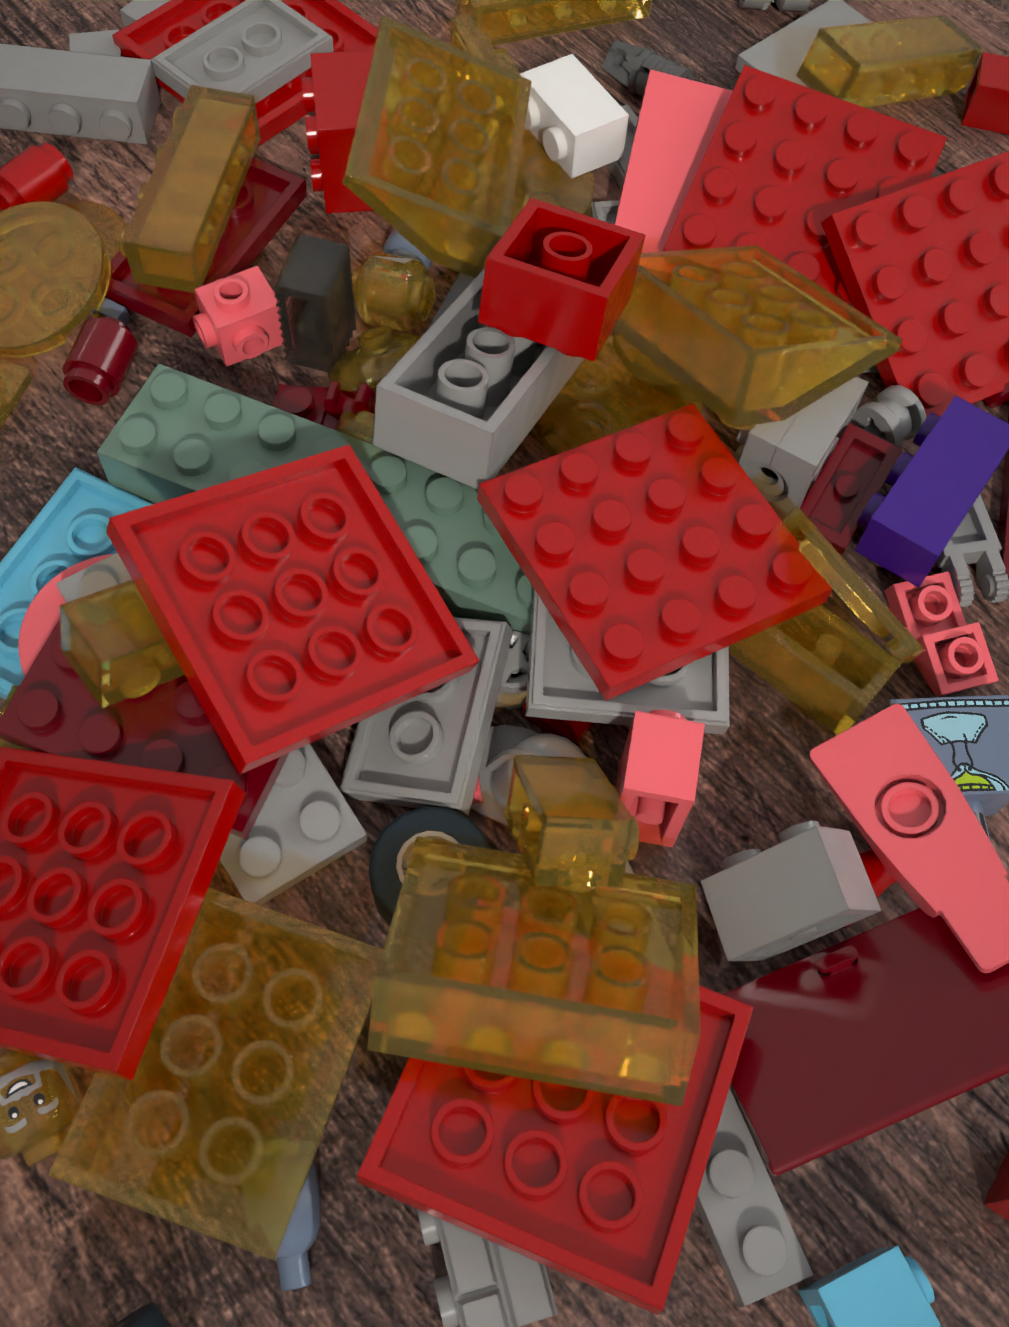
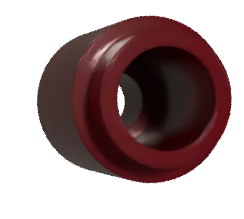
(99, 360)

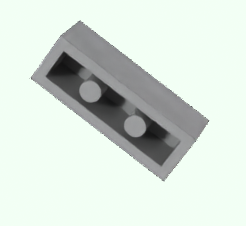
(77, 94)

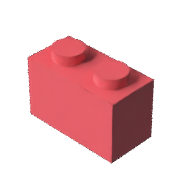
(660, 773)

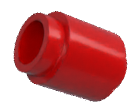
(34, 176)

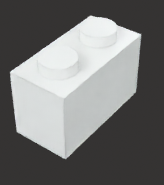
(574, 116)

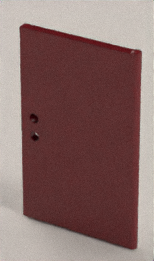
(867, 1040)

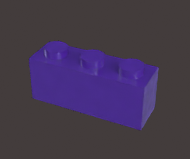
(932, 489)

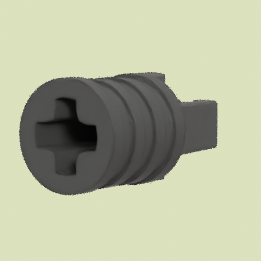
(632, 65)

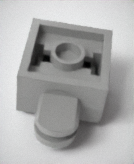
(790, 453)

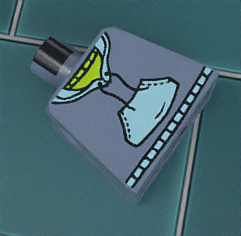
(971, 743)

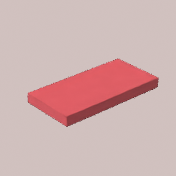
(666, 152)

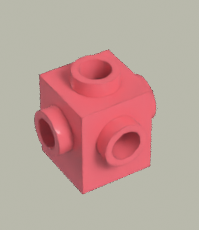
(238, 316)

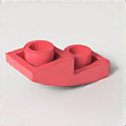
(955, 651)

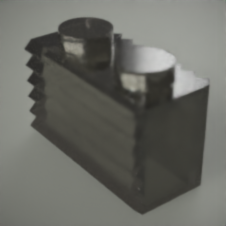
(316, 302)

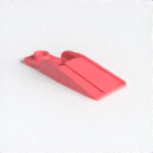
(921, 828)

